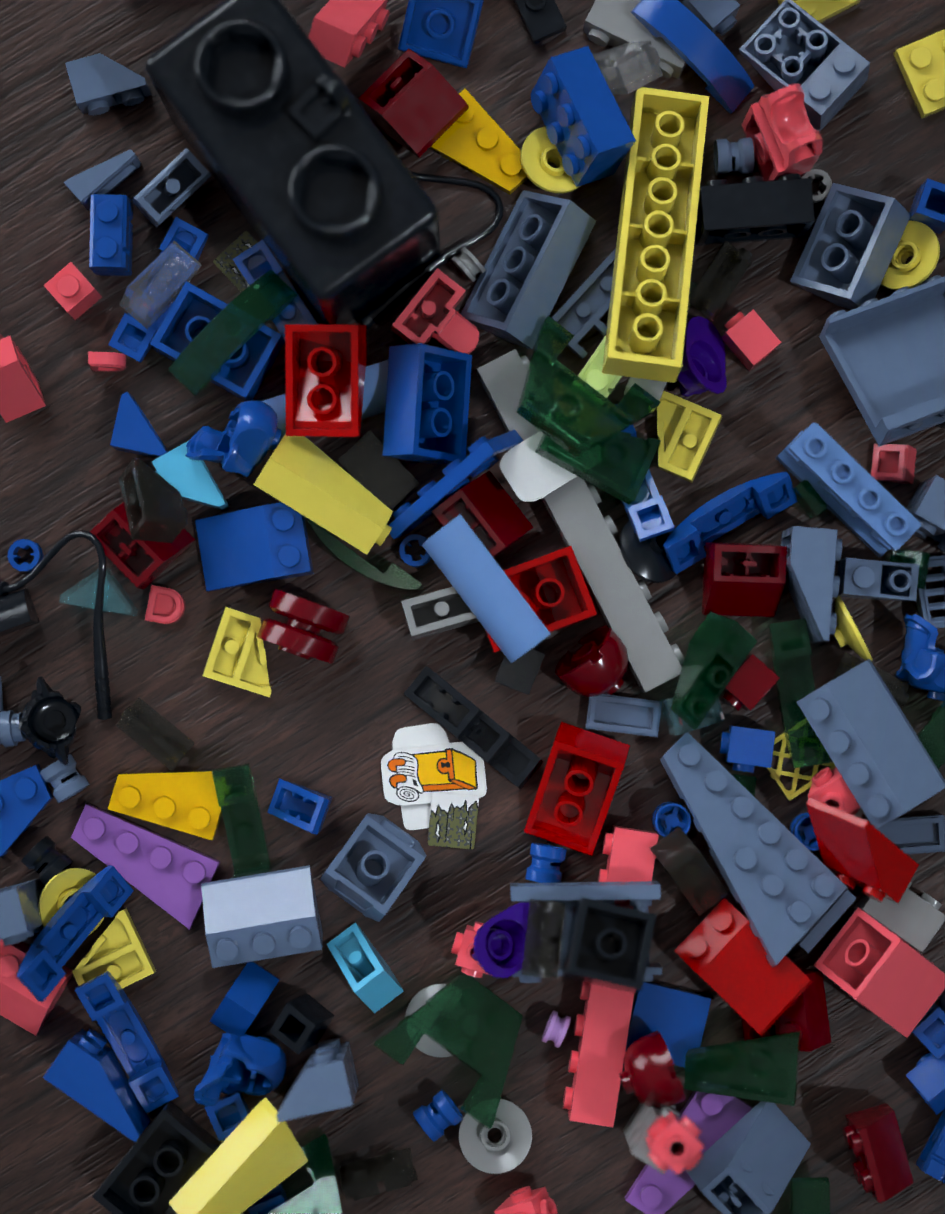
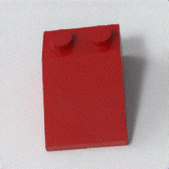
(324, 379)
(553, 590)
(576, 788)
(860, 853)
(737, 967)

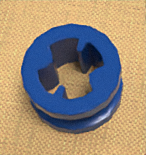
(24, 544)
(408, 559)

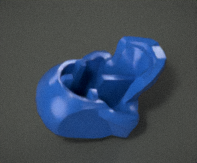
(242, 443)
(920, 660)
(242, 1065)

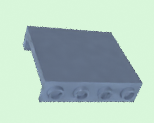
(893, 358)

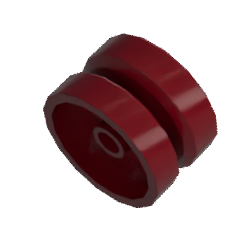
(303, 627)

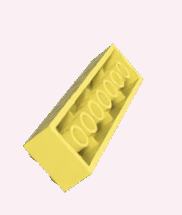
(656, 236)

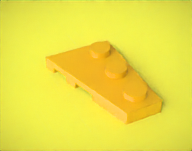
(482, 148)
(171, 800)

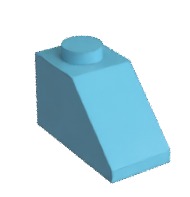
(190, 478)
(364, 968)

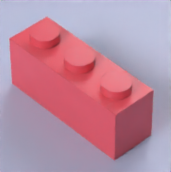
(345, 28)

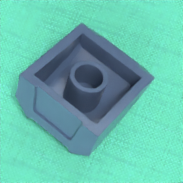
(374, 866)

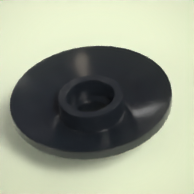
(646, 557)

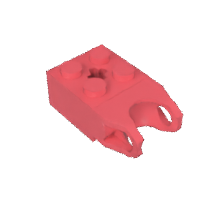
(782, 134)

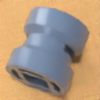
(733, 156)
(58, 772)

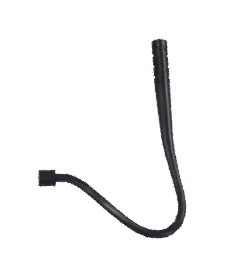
(409, 285)
(100, 656)

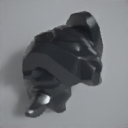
(50, 721)

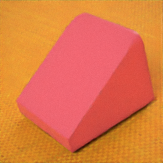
(893, 463)

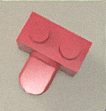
(434, 316)
(18, 385)

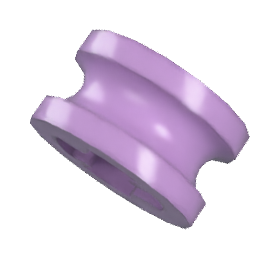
(556, 1029)

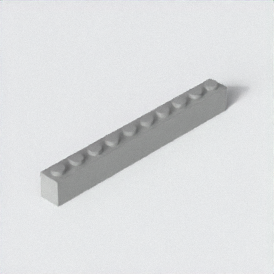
(592, 539)

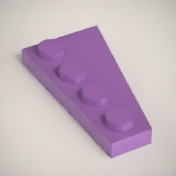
(148, 861)
(714, 1116)

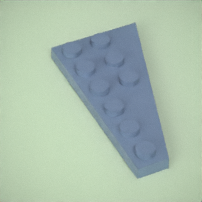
(759, 858)

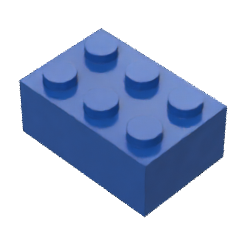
(581, 116)
(190, 315)
(427, 404)

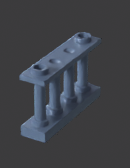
(638, 892)

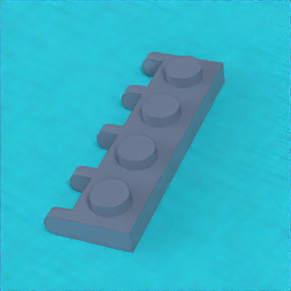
(588, 306)

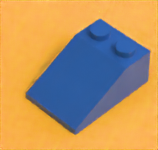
(253, 546)
(95, 1079)

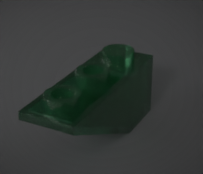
(709, 666)

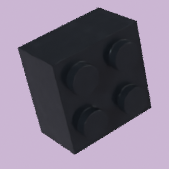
(609, 945)

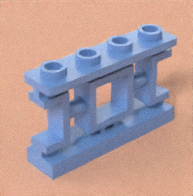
(849, 490)

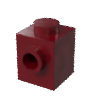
(749, 684)

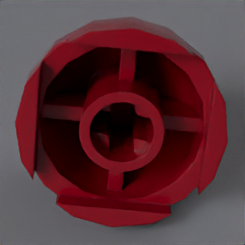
(596, 665)
(651, 1072)

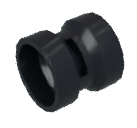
(46, 860)

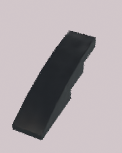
(473, 727)

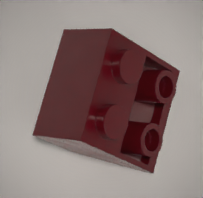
(413, 103)
(487, 512)
(137, 559)
(743, 578)
(805, 1014)
(879, 1152)

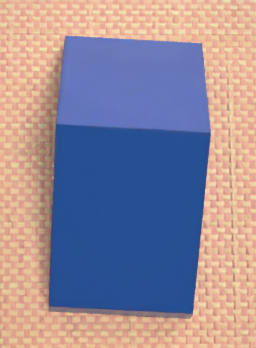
(134, 432)
(300, 806)
(244, 999)

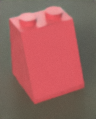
(882, 972)

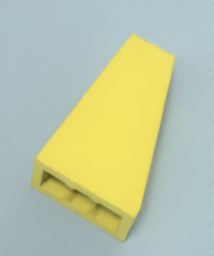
(324, 493)
(243, 1166)

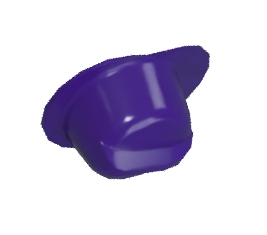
(702, 359)
(501, 941)

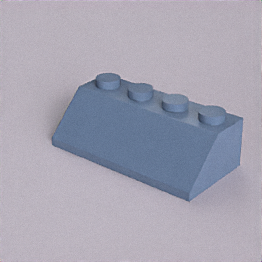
(528, 267)
(872, 744)

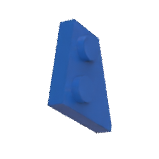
(20, 802)

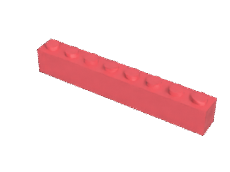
(607, 1010)

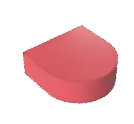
(106, 361)
(164, 605)

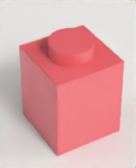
(72, 291)
(750, 338)

